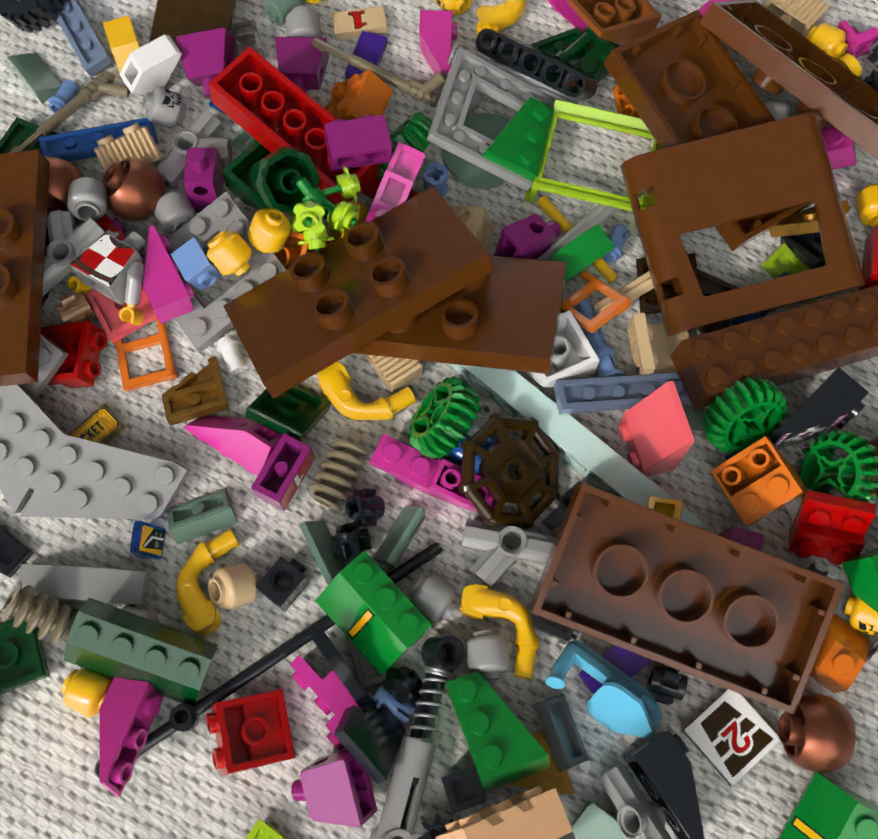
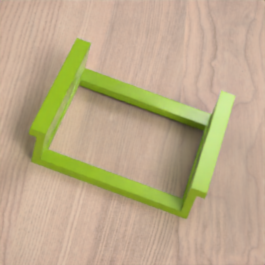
(597, 118)

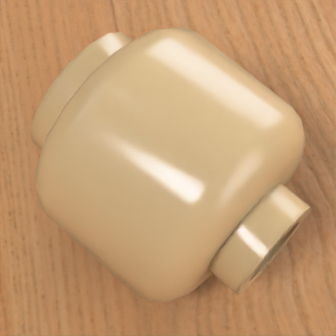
(233, 586)

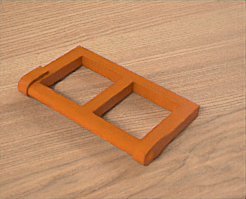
(621, 303)
(153, 378)

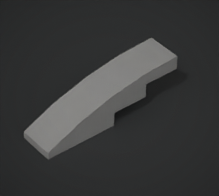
(80, 583)

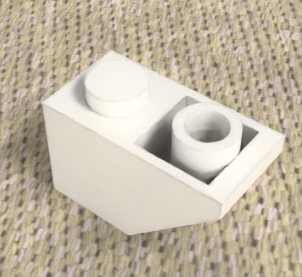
(150, 65)

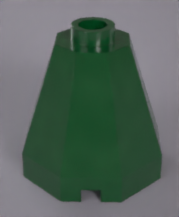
(277, 176)

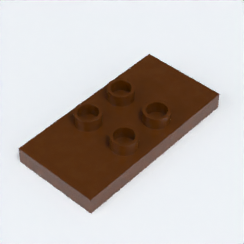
(795, 63)
(689, 92)
(22, 255)
(356, 290)
(493, 323)

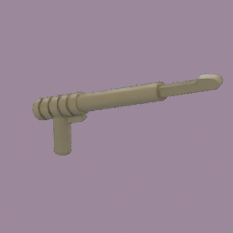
(415, 88)
(92, 91)

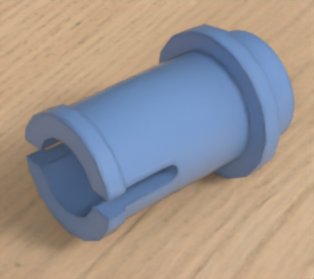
(65, 93)
(618, 240)
(400, 711)

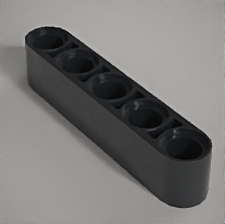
(546, 67)

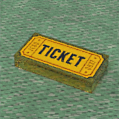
(99, 427)

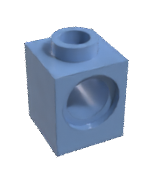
(195, 265)

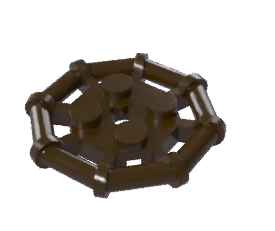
(495, 471)

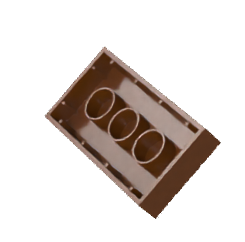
(686, 597)

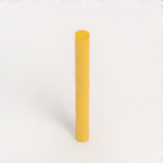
(601, 265)

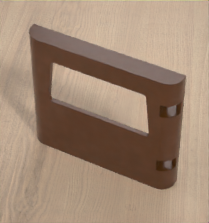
(731, 181)

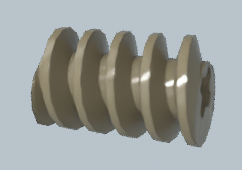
(336, 473)
(39, 613)

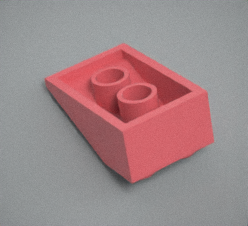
(656, 432)

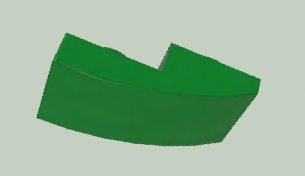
(583, 251)

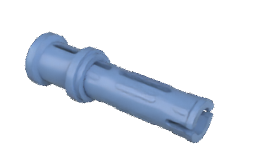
(607, 364)

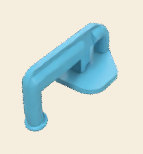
(619, 702)

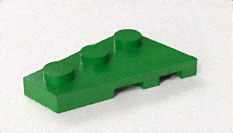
(523, 140)

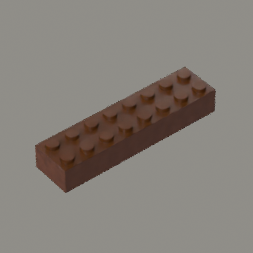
(780, 346)

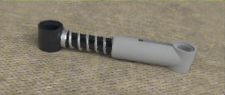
(416, 751)

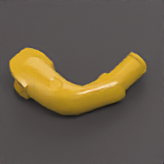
(500, 16)
(335, 384)
(481, 602)
(199, 612)

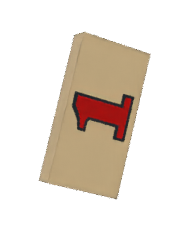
(352, 22)

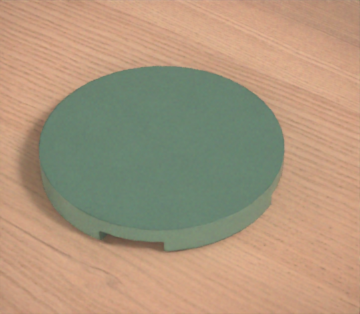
(468, 173)

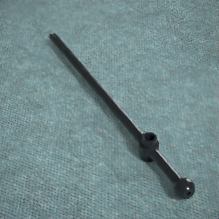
(262, 665)

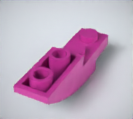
(396, 180)
(423, 473)
(330, 692)

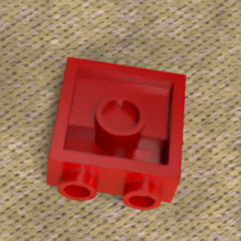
(83, 344)
(830, 527)
(250, 732)

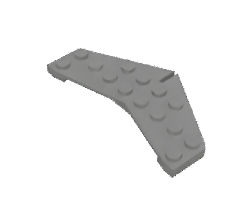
(76, 474)

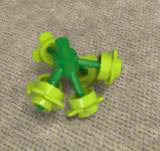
(310, 212)

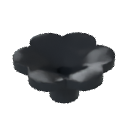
(403, 684)

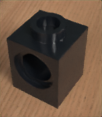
(269, 583)
(463, 789)

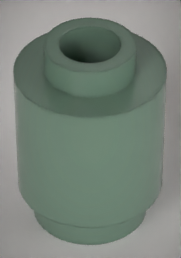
(278, 9)

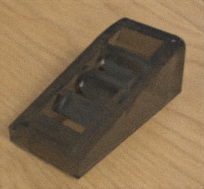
(244, 41)

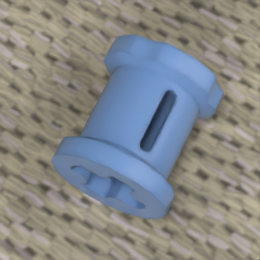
(436, 176)

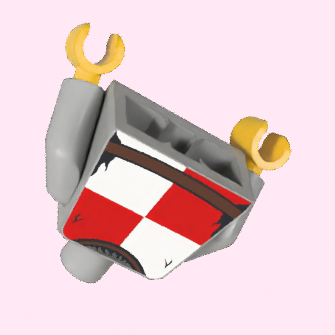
(114, 271)

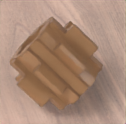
(75, 308)

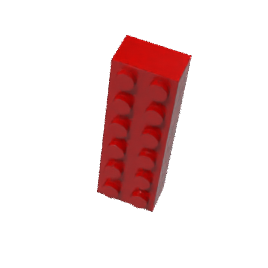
(279, 115)

